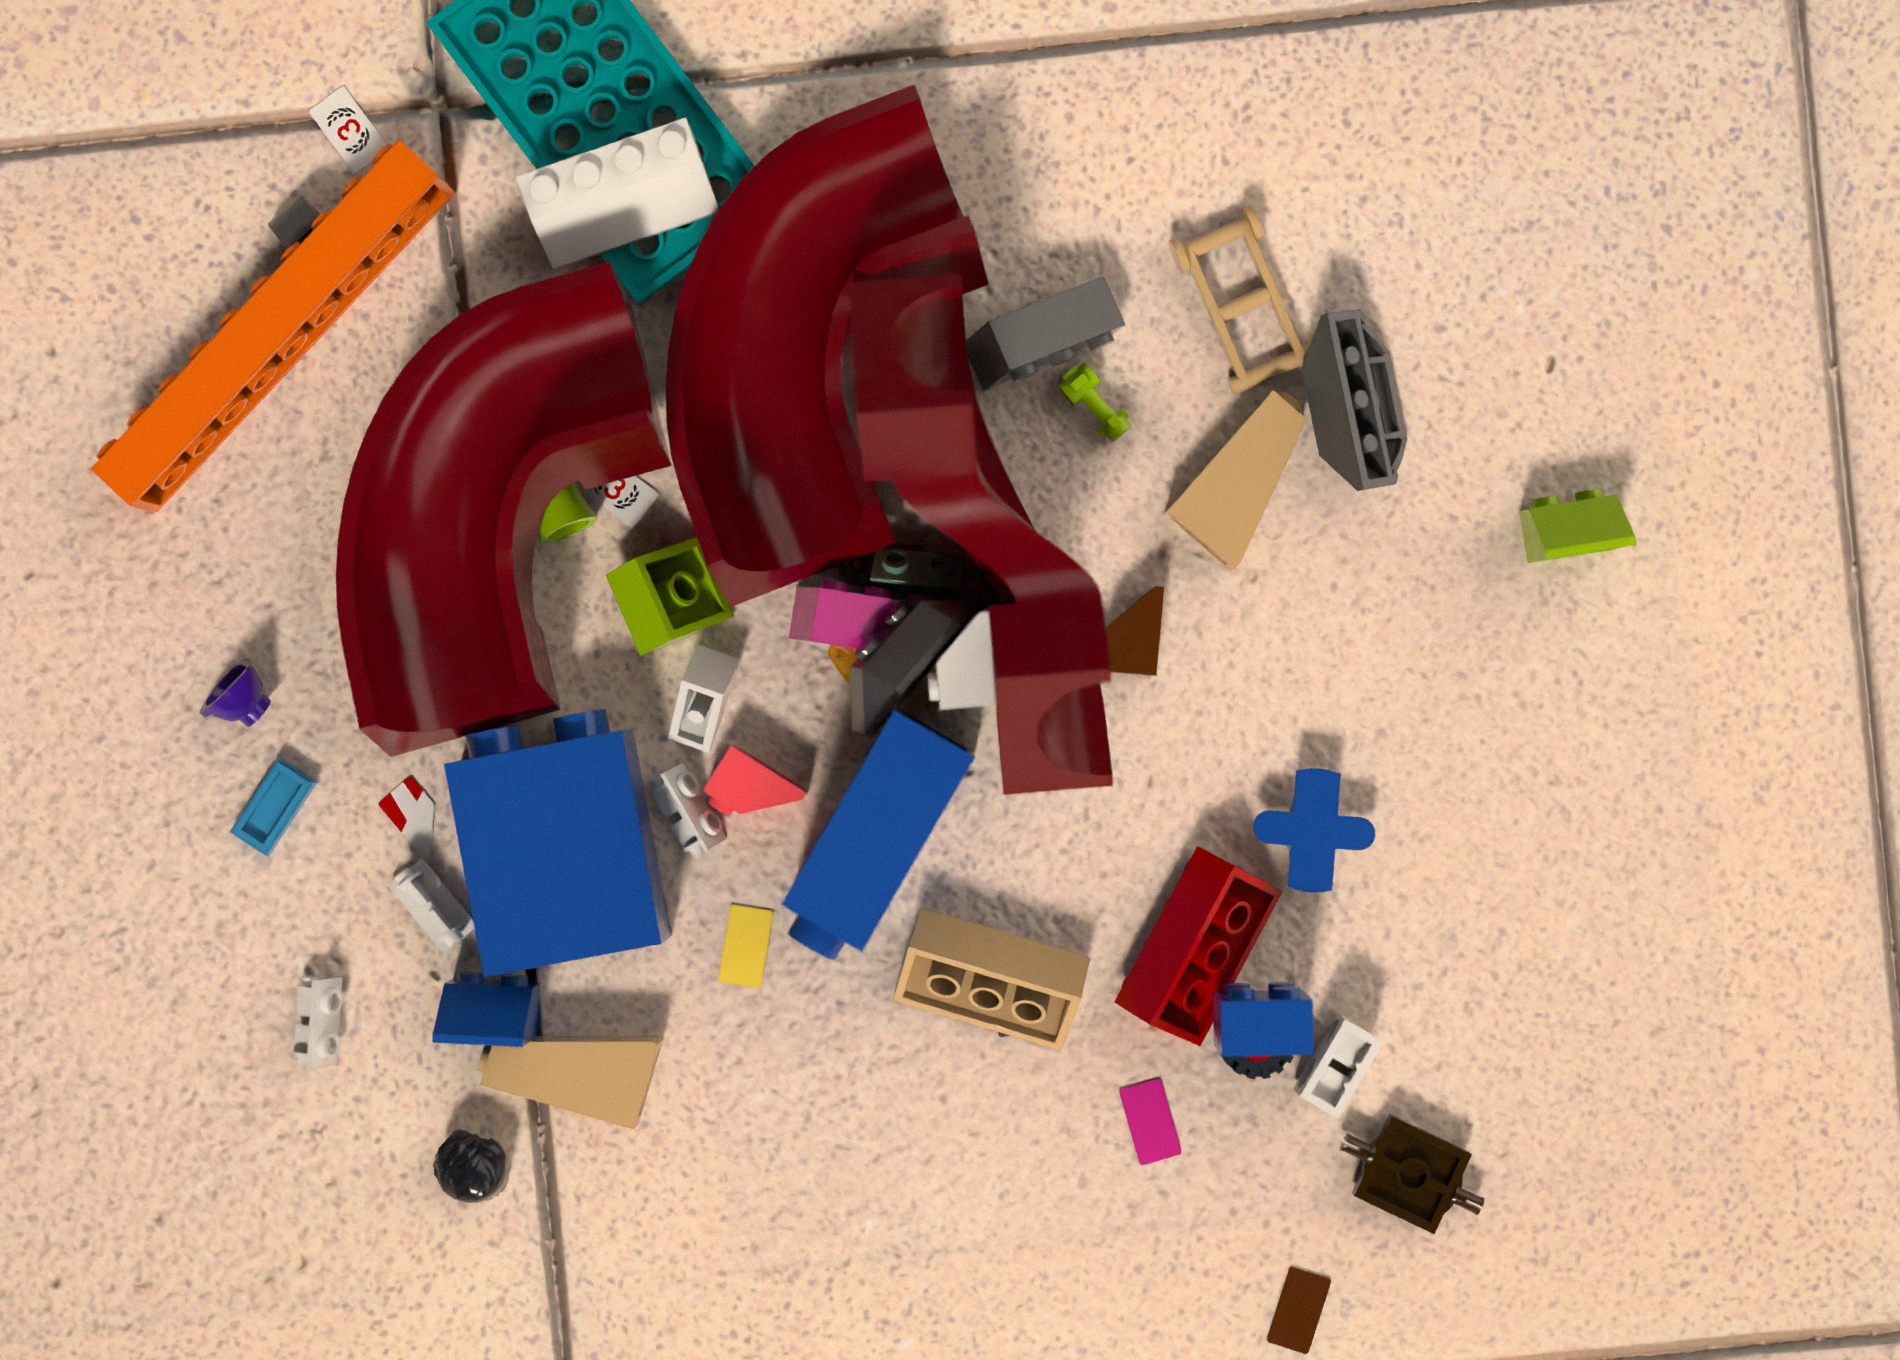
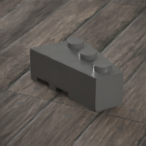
(1044, 333)

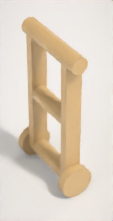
(1251, 231)

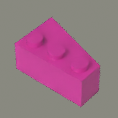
(841, 617)

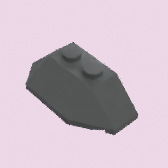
(1354, 401)
(903, 655)

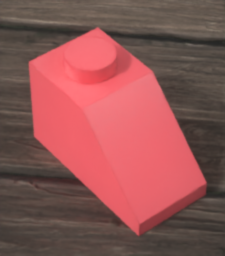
(749, 784)

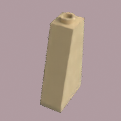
(1236, 485)
(578, 1073)

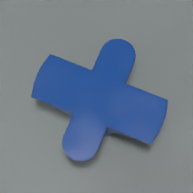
(1313, 830)

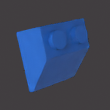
(488, 1011)

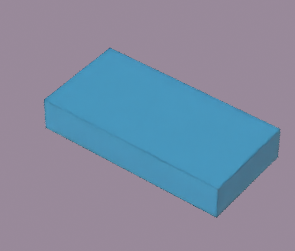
(273, 806)

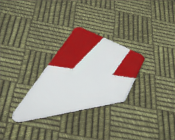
(412, 814)

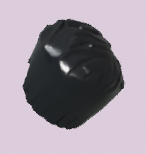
(471, 1167)

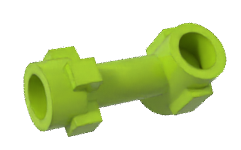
(1080, 385)

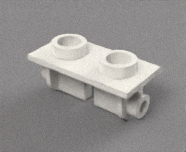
(680, 792)
(432, 905)
(319, 1041)

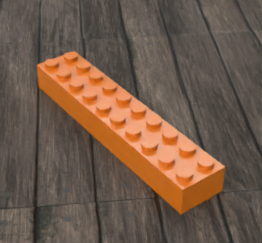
(272, 328)

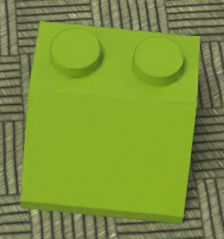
(1575, 527)
(668, 596)

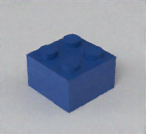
(1263, 1020)

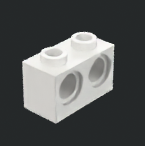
(1338, 1066)

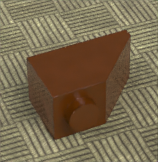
(1136, 636)

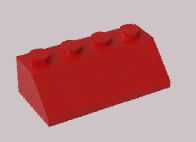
(1197, 946)

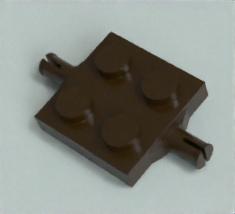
(1412, 1174)

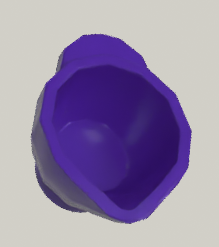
(237, 696)

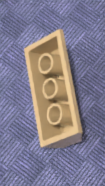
(992, 979)

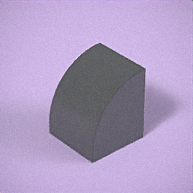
(294, 221)

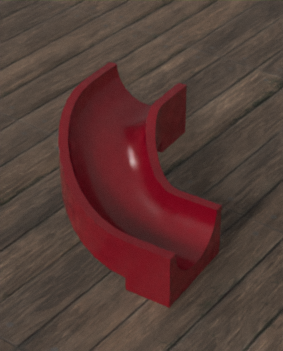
(767, 346)
(453, 495)
(1045, 610)

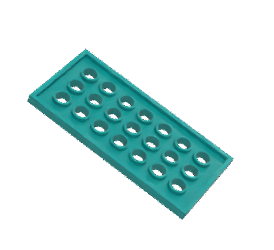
(537, 133)

